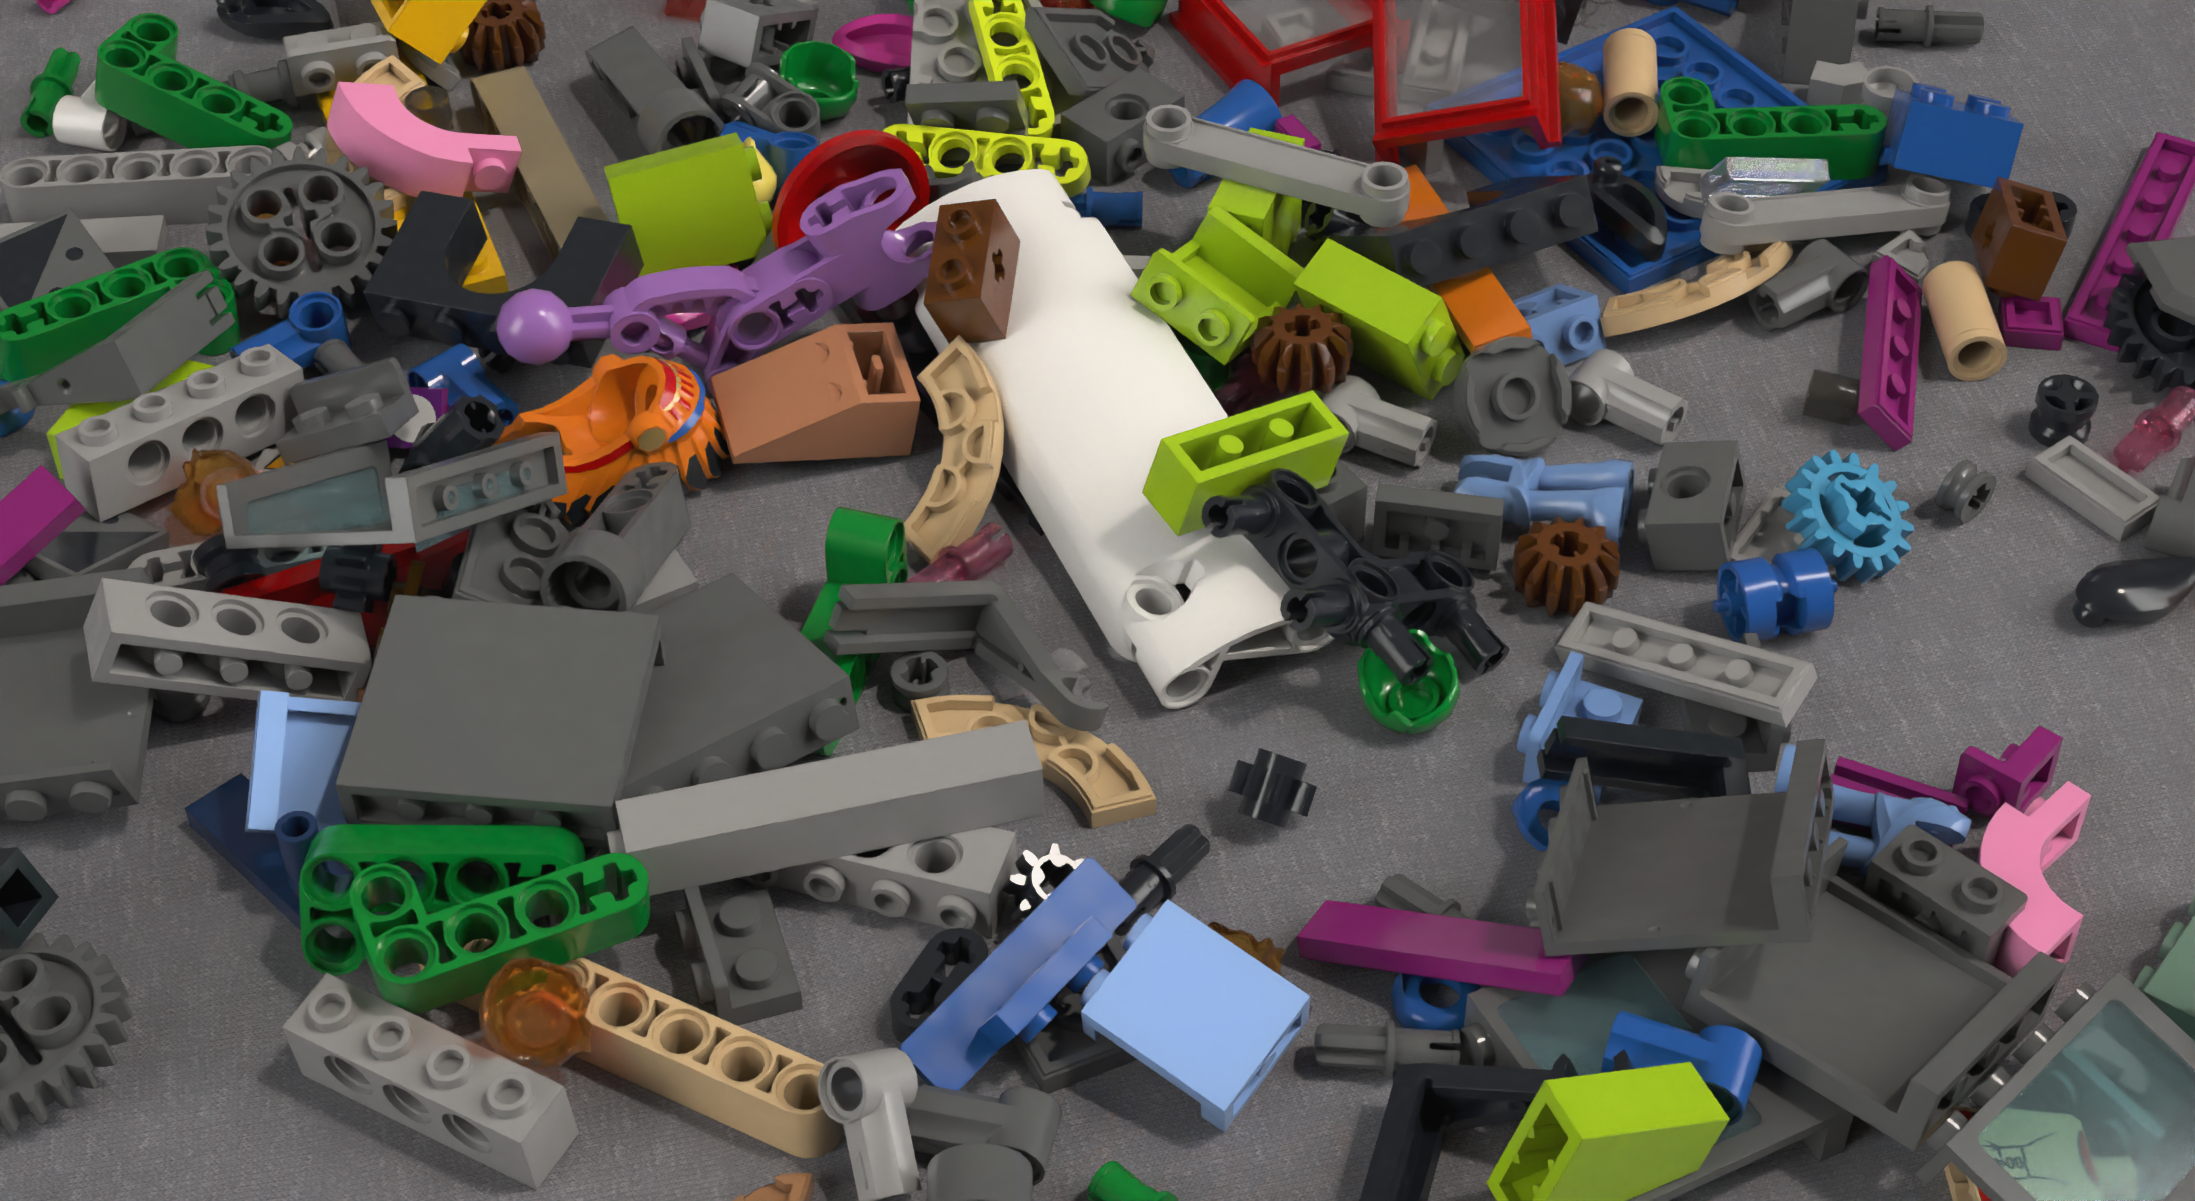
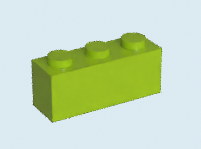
(1240, 453)

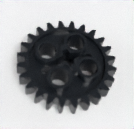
(2148, 336)

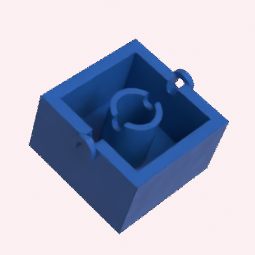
(1950, 138)

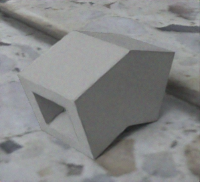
(1836, 84)

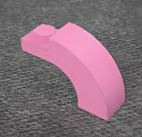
(411, 154)
(2019, 851)

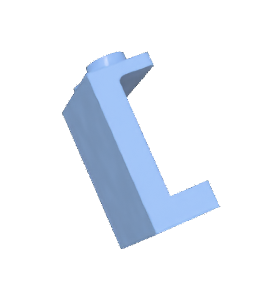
(297, 759)
(1195, 1011)

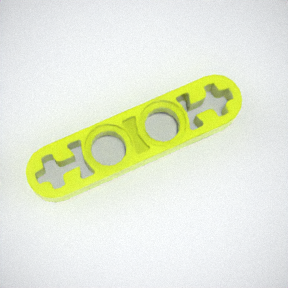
(1016, 59)
(988, 147)

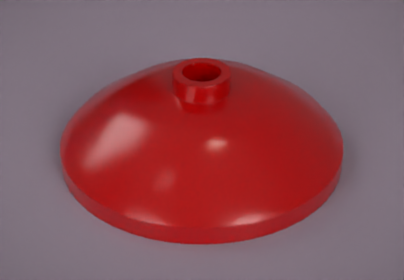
(840, 162)

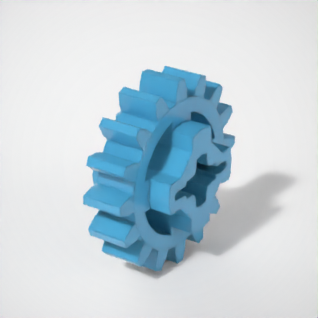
(1848, 516)

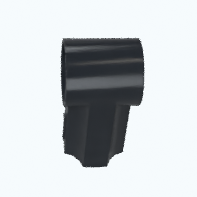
(462, 429)

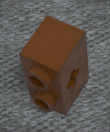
(2018, 239)
(972, 271)

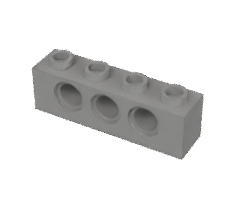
(140, 447)
(223, 643)
(933, 880)
(432, 1080)

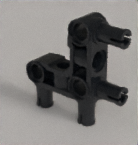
(1347, 588)

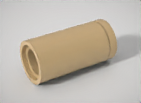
(1630, 82)
(1964, 321)

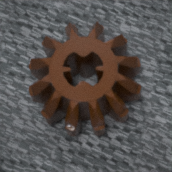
(504, 35)
(1302, 349)
(1565, 565)

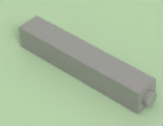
(832, 807)

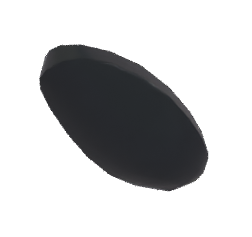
(274, 17)
(1628, 208)
(2133, 590)

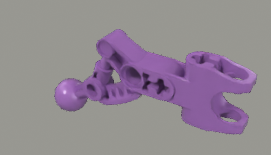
(751, 309)

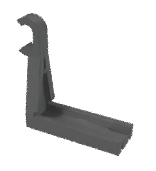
(134, 355)
(958, 617)

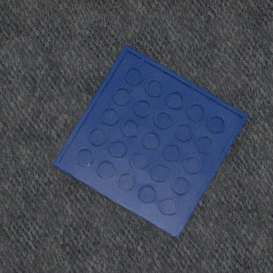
(1682, 50)

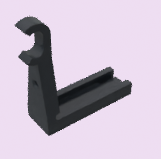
(1646, 758)
(1433, 1097)

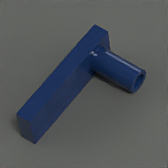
(265, 860)

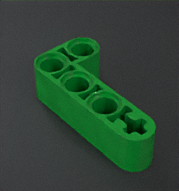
(149, 87)
(1701, 136)
(78, 316)
(858, 550)
(443, 884)
(500, 917)

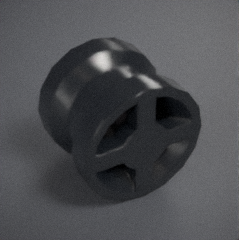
(2063, 409)
(226, 566)

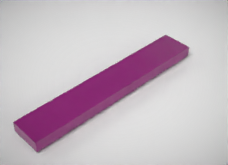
(2146, 214)

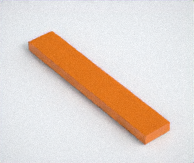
(1475, 299)

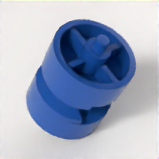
(1786, 594)

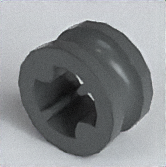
(1965, 490)
(915, 666)

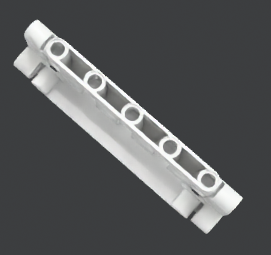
(1084, 404)

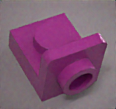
(2015, 778)

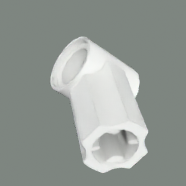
(88, 124)

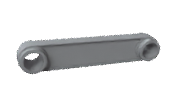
(1373, 190)
(1738, 221)

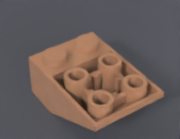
(821, 398)

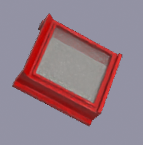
(1272, 36)
(1463, 71)

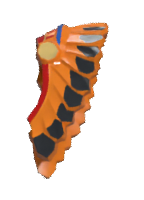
(625, 419)

